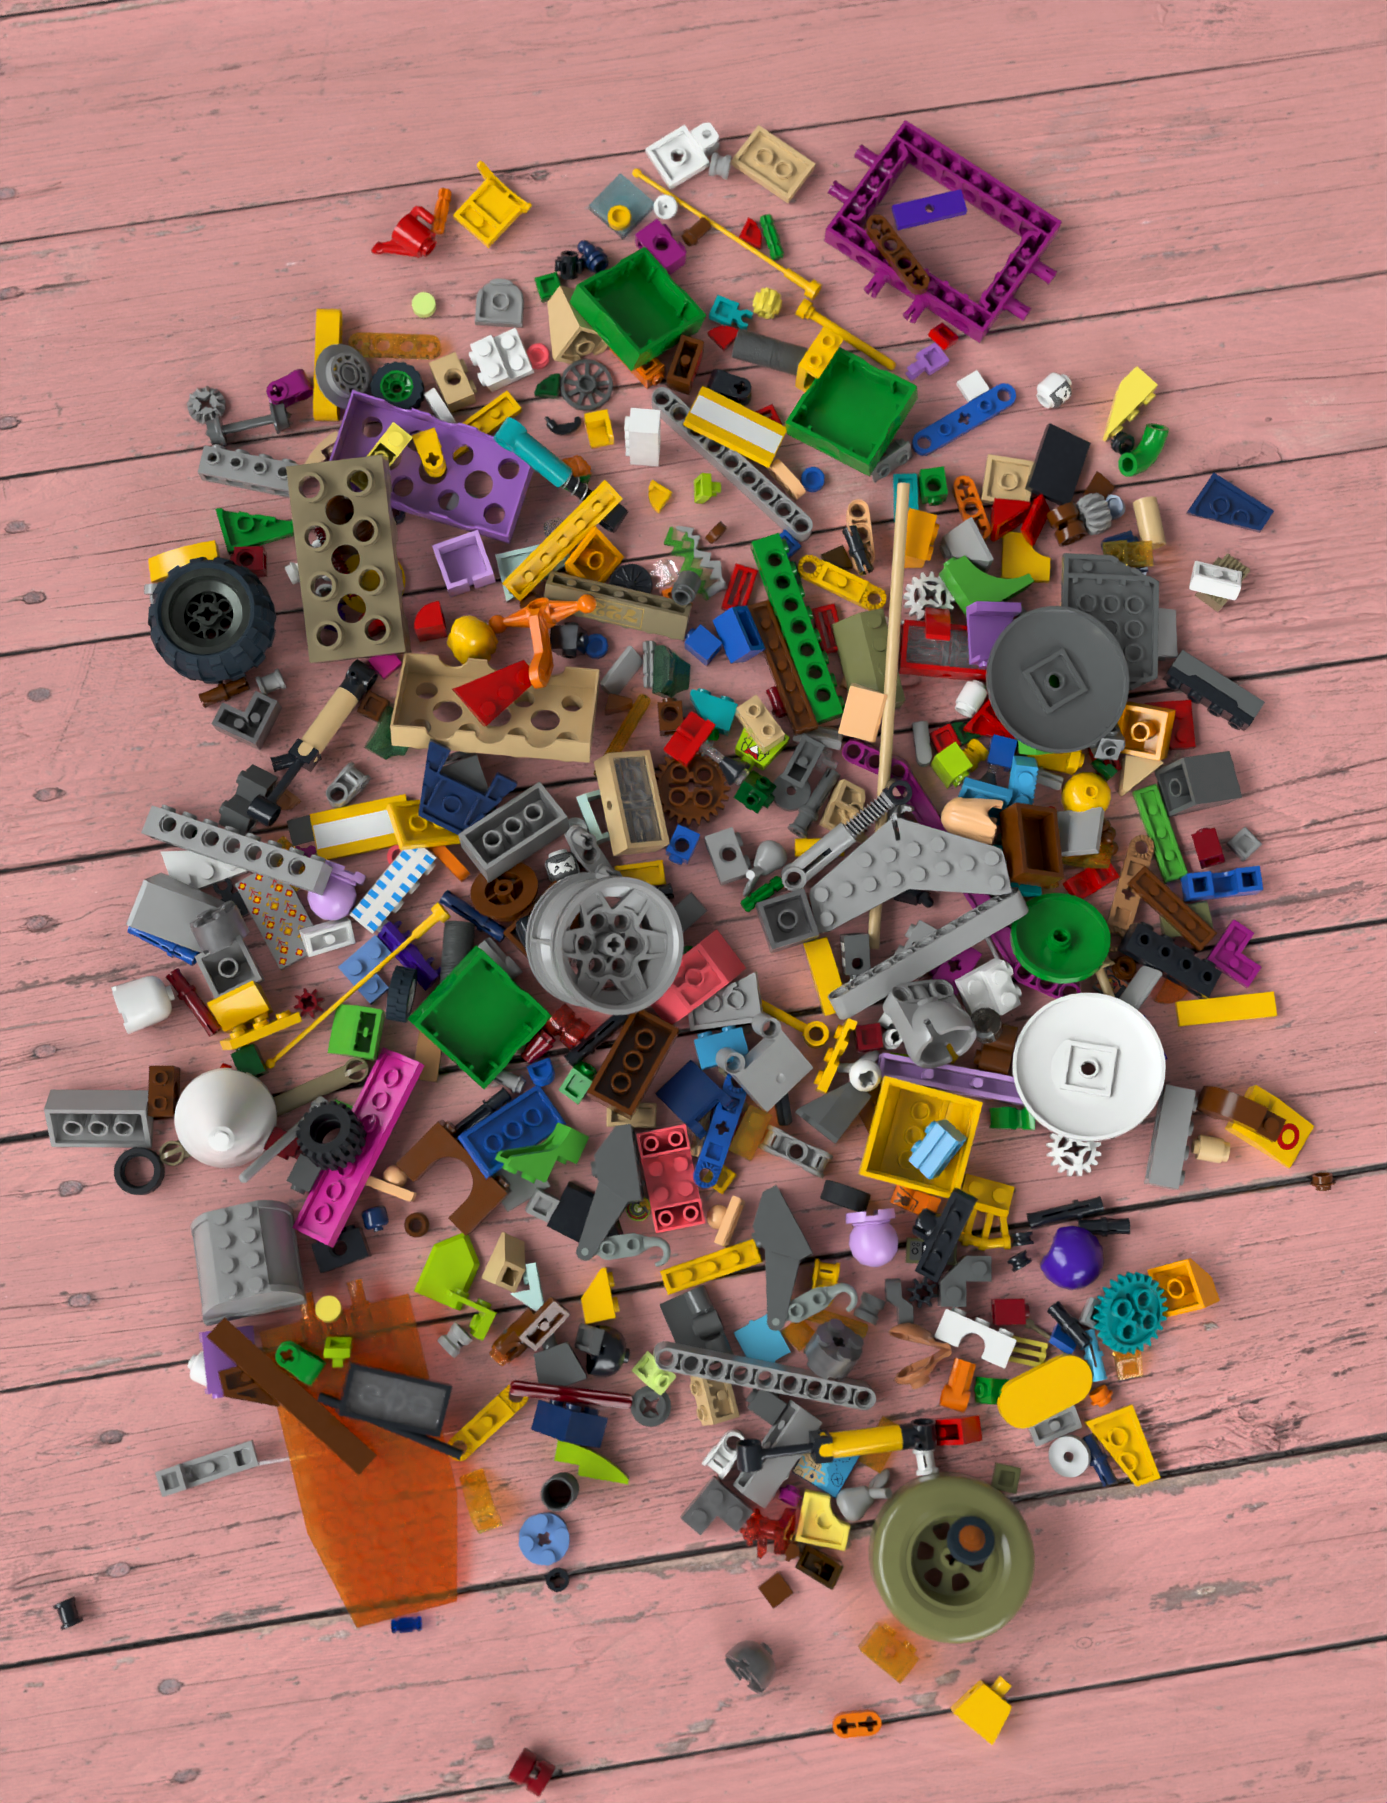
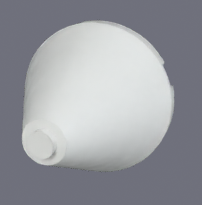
(225, 1118)

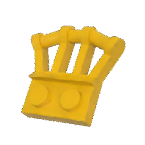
(993, 1199)

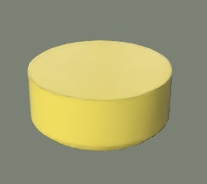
(328, 1309)

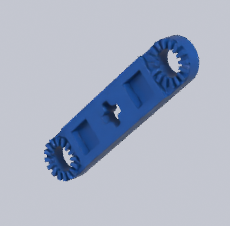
(978, 410)
(716, 1145)

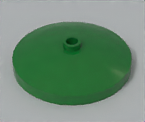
(1060, 938)

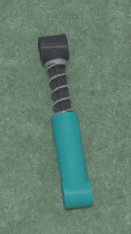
(514, 438)

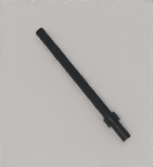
(417, 1437)

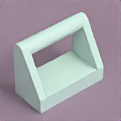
(583, 802)

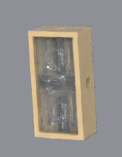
(631, 802)

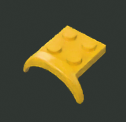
(490, 208)

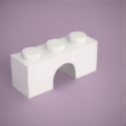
(997, 1344)

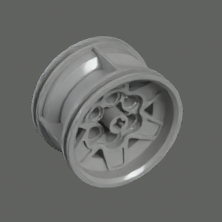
(643, 968)

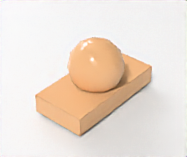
(392, 1183)
(725, 1220)

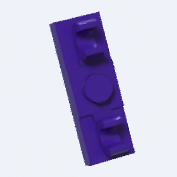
(410, 955)

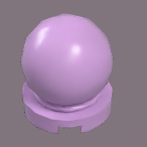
(338, 895)
(873, 1237)

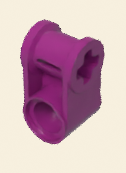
(292, 388)

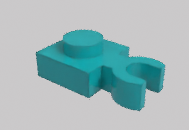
(726, 311)

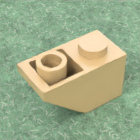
(506, 1263)

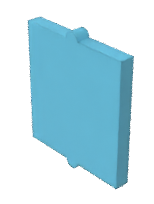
(761, 1342)

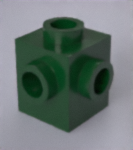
(756, 792)

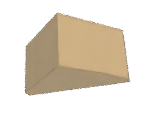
(1134, 771)

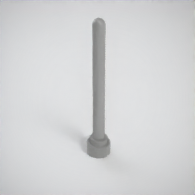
(278, 1146)

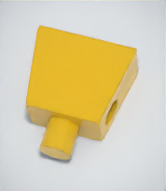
(984, 1708)

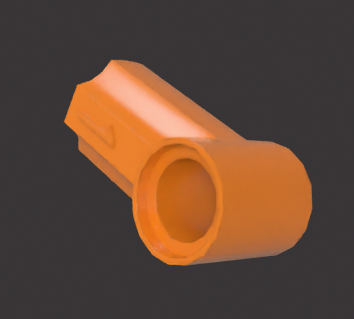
(956, 1391)

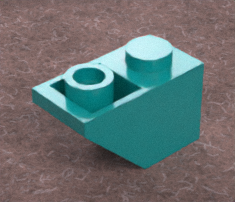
(717, 710)

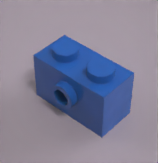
(738, 634)

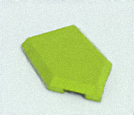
(449, 1266)

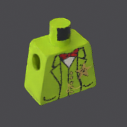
(751, 753)

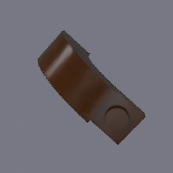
(1241, 1111)

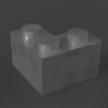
(249, 726)
(715, 1501)

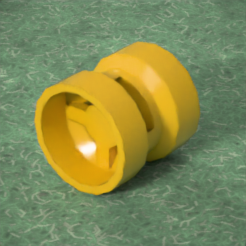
(975, 753)

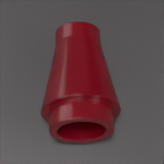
(538, 1045)

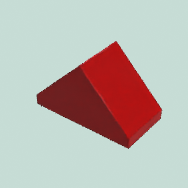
(1007, 516)

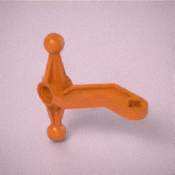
(539, 617)

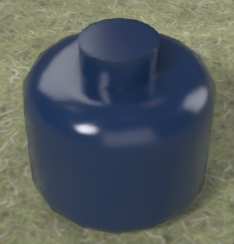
(375, 1218)

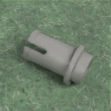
(511, 1081)

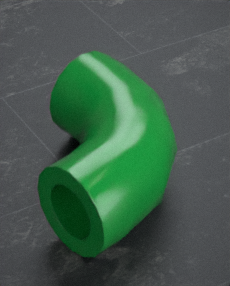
(1146, 452)

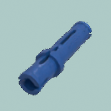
(171, 948)

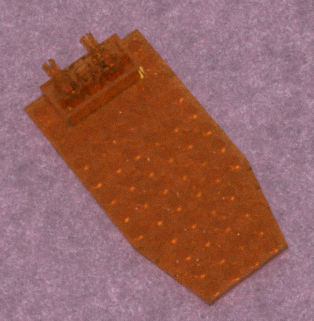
(395, 1525)

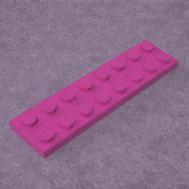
(378, 1110)

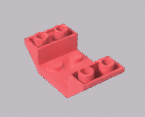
(700, 976)
(669, 1178)

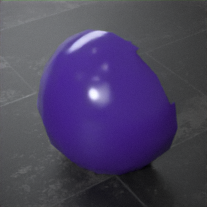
(1073, 1258)

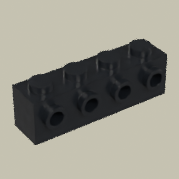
(1174, 962)

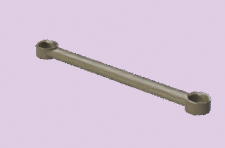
(293, 1098)

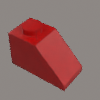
(958, 1430)

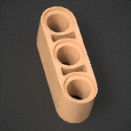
(863, 526)

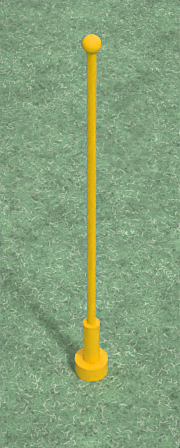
(811, 288)
(439, 914)

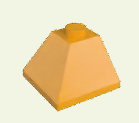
(1184, 1286)

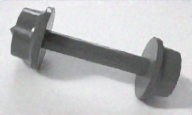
(217, 431)

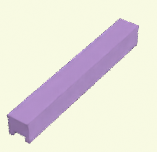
(951, 1079)

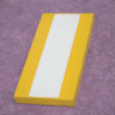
(735, 426)
(354, 829)

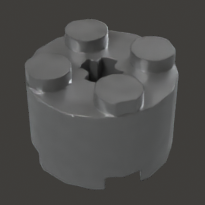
(219, 929)
(833, 1350)

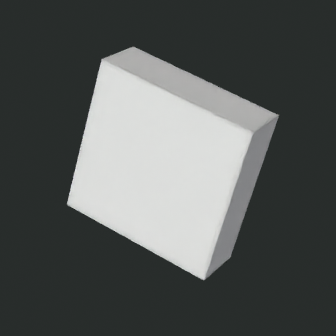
(972, 386)

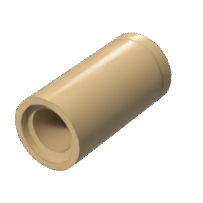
(1149, 521)

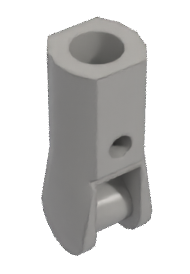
(922, 743)

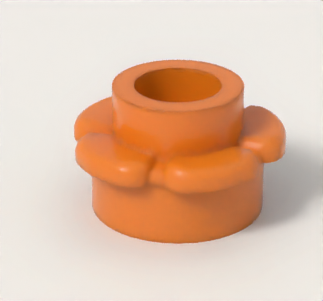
(1101, 1396)

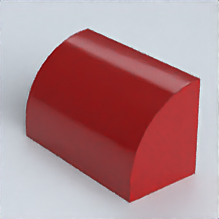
(430, 622)

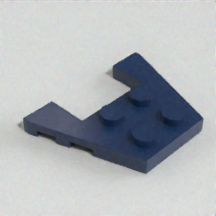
(452, 802)

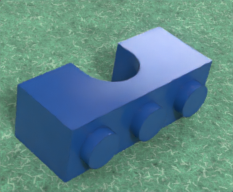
(1221, 885)

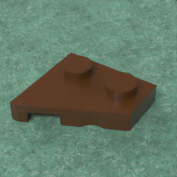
(240, 1386)

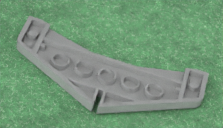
(918, 861)

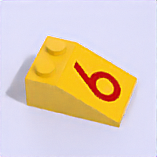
(1292, 1134)

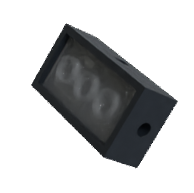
(394, 1399)

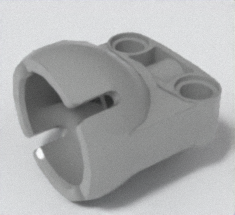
(929, 1020)

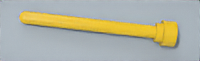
(808, 311)

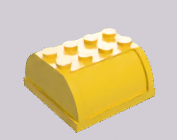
(901, 1121)

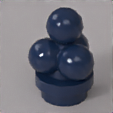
(594, 257)

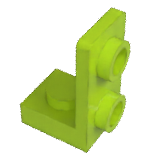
(480, 1323)

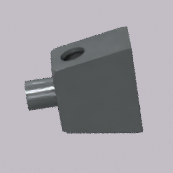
(558, 1364)

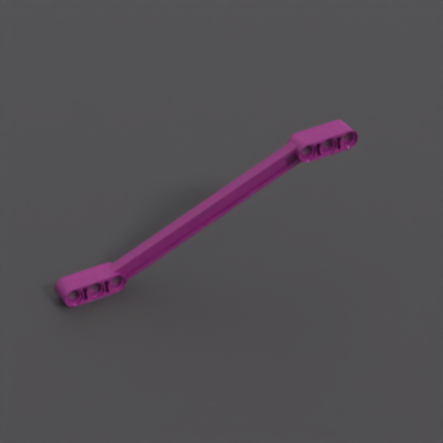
(928, 816)

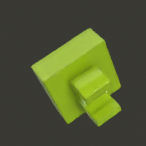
(704, 488)
(338, 1349)

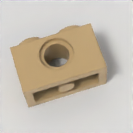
(451, 368)

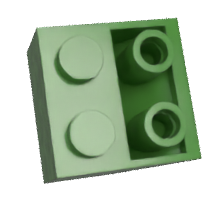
(357, 1032)

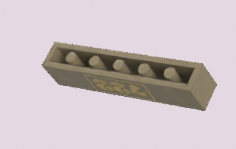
(622, 605)

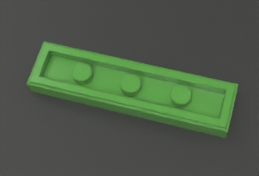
(1161, 833)

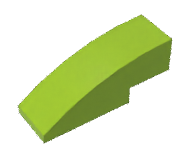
(590, 1462)

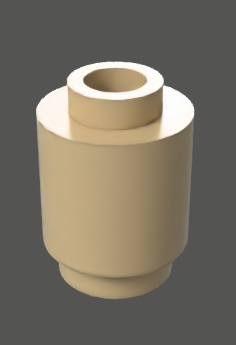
(1210, 1149)

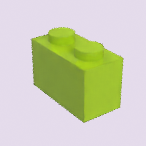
(951, 766)

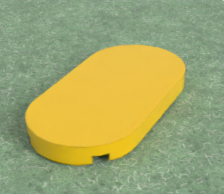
(1044, 1390)

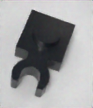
(227, 895)

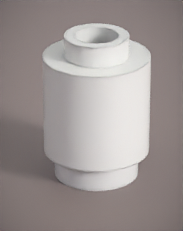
(971, 698)

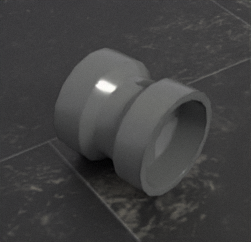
(869, 1308)

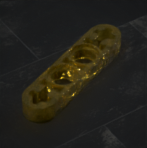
(395, 341)

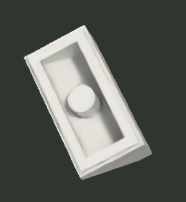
(1215, 580)
(327, 936)

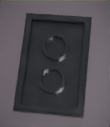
(1057, 465)

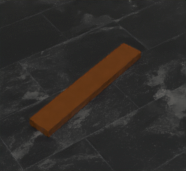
(783, 669)

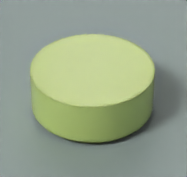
(423, 304)

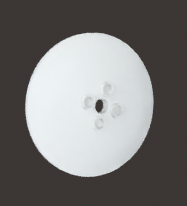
(1097, 1032)

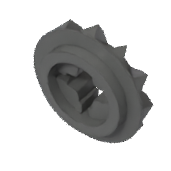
(650, 1418)

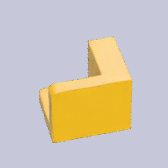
(599, 428)

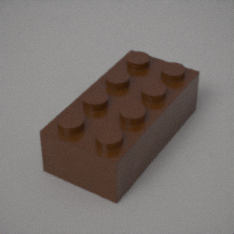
(633, 1063)

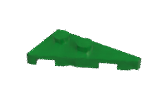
(251, 530)

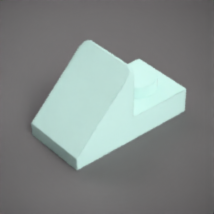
(534, 1296)

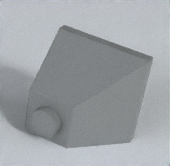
(967, 541)

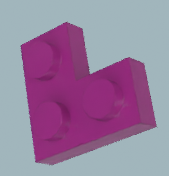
(1229, 957)

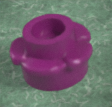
(790, 1495)

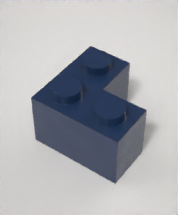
(569, 1423)

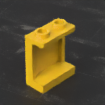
(817, 358)

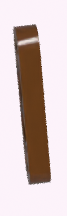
(899, 253)

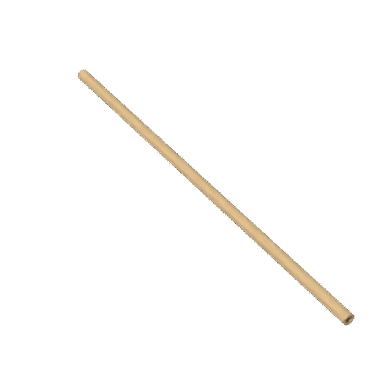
(891, 674)

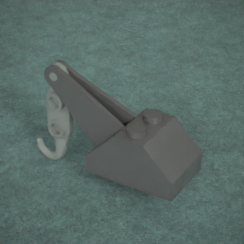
(619, 1184)
(784, 1250)

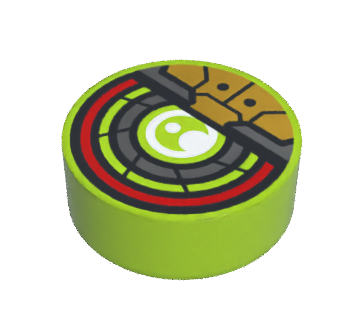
(638, 1211)

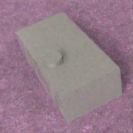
(514, 832)

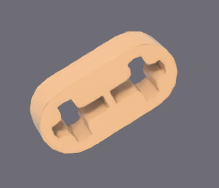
(786, 479)

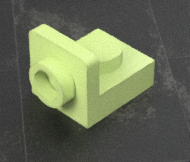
(652, 1375)

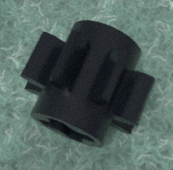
(569, 265)
(925, 1298)

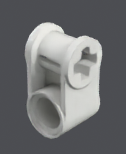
(723, 1454)

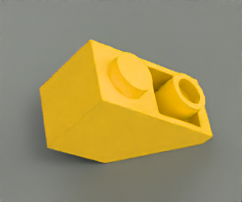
(598, 1299)

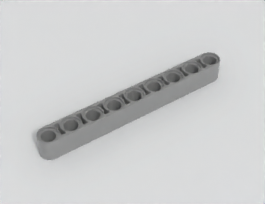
(737, 474)
(928, 953)
(755, 1367)

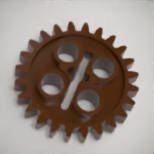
(689, 808)

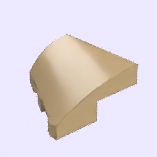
(844, 802)

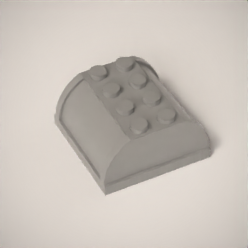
(247, 1260)

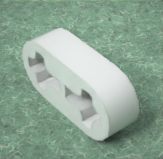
(438, 406)

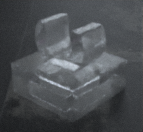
(666, 571)

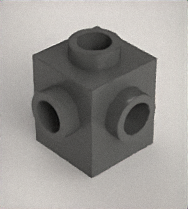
(1110, 745)

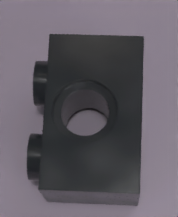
(356, 1250)

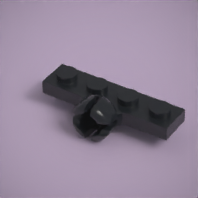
(942, 1232)

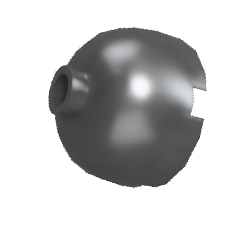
(752, 1663)

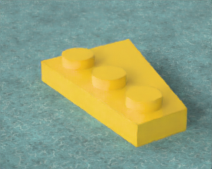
(260, 1030)
(833, 1055)
(1125, 1442)

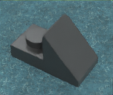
(803, 761)

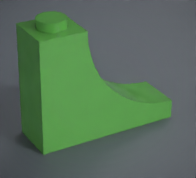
(970, 584)

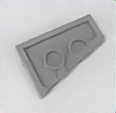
(729, 1006)

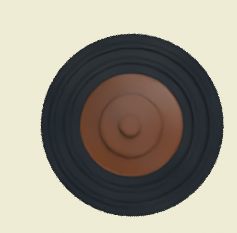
(970, 1540)

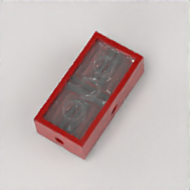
(937, 657)

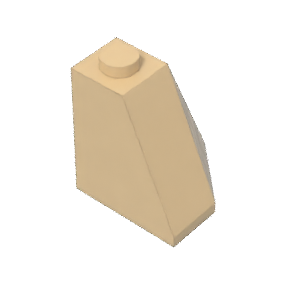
(569, 330)

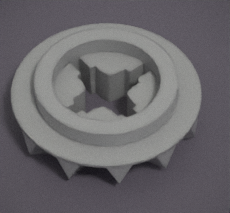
(216, 400)

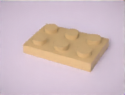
(773, 164)

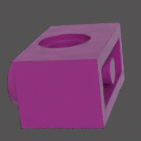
(656, 235)

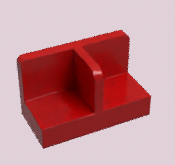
(689, 738)

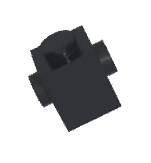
(568, 640)

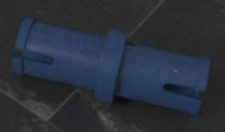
(1099, 1461)

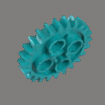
(1130, 1312)

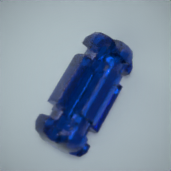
(406, 1625)

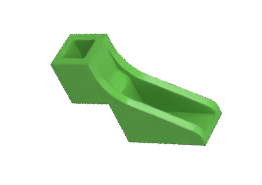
(539, 1159)

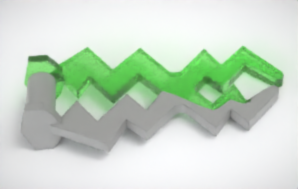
(690, 554)

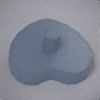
(1116, 506)

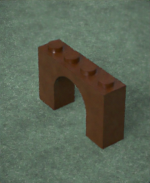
(485, 1193)

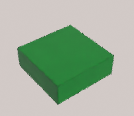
(547, 285)

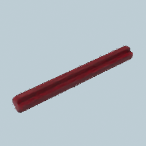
(570, 1394)

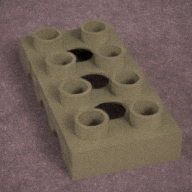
(376, 554)

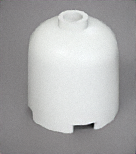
(143, 1002)

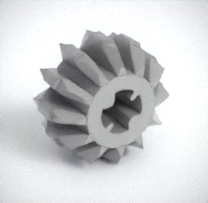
(1094, 513)

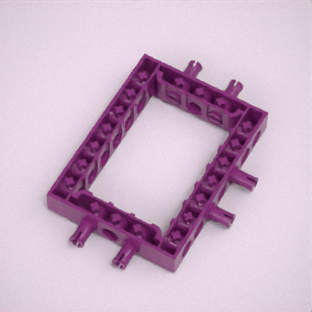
(978, 188)

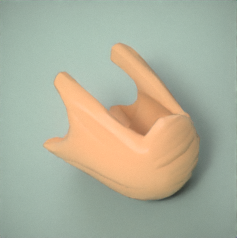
(970, 818)

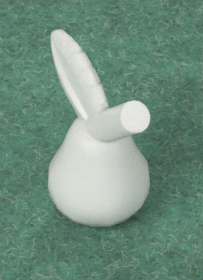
(864, 1073)

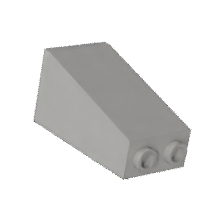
(167, 909)

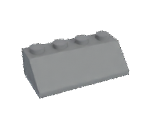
(99, 1118)

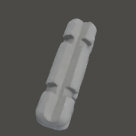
(648, 663)

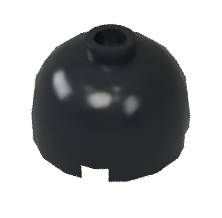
(611, 1354)

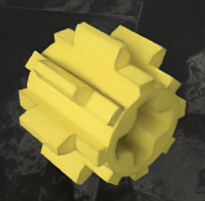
(767, 303)

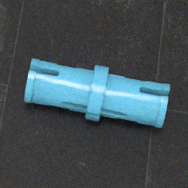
(1098, 1372)

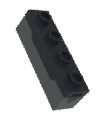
(1213, 691)

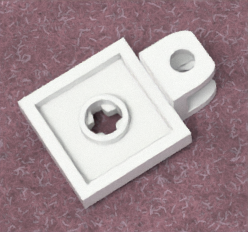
(694, 148)

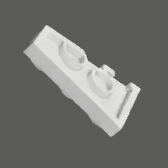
(198, 869)

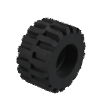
(319, 1124)

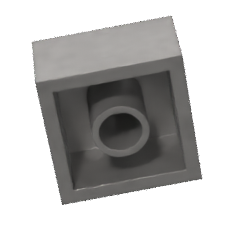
(787, 920)

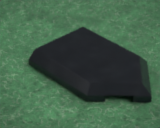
(572, 1213)

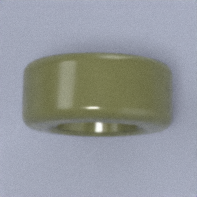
(939, 1611)

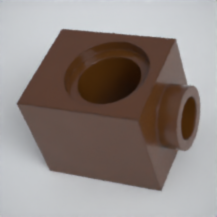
(669, 727)

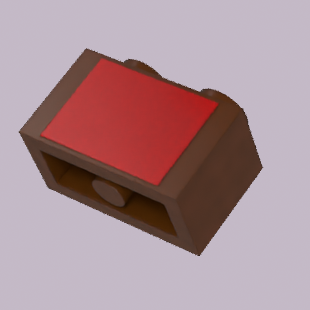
(685, 364)

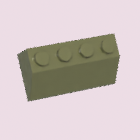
(863, 650)

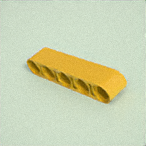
(327, 332)

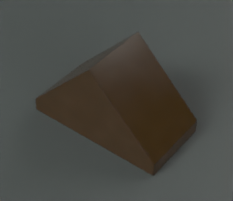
(820, 1566)

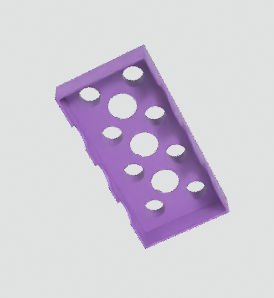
(426, 497)

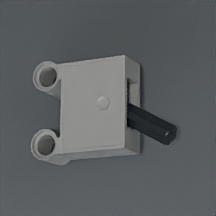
(768, 1069)

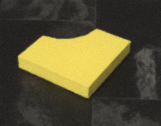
(819, 1524)

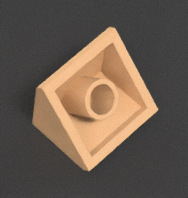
(862, 713)

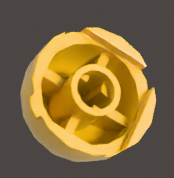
(1085, 792)

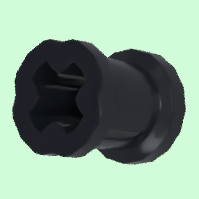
(68, 1613)

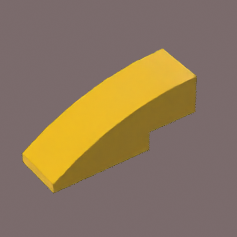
(164, 562)
(823, 971)

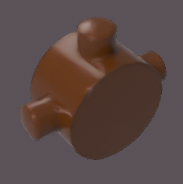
(792, 1551)

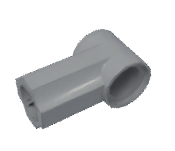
(500, 958)

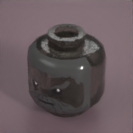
(987, 1025)

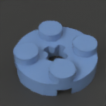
(547, 1553)

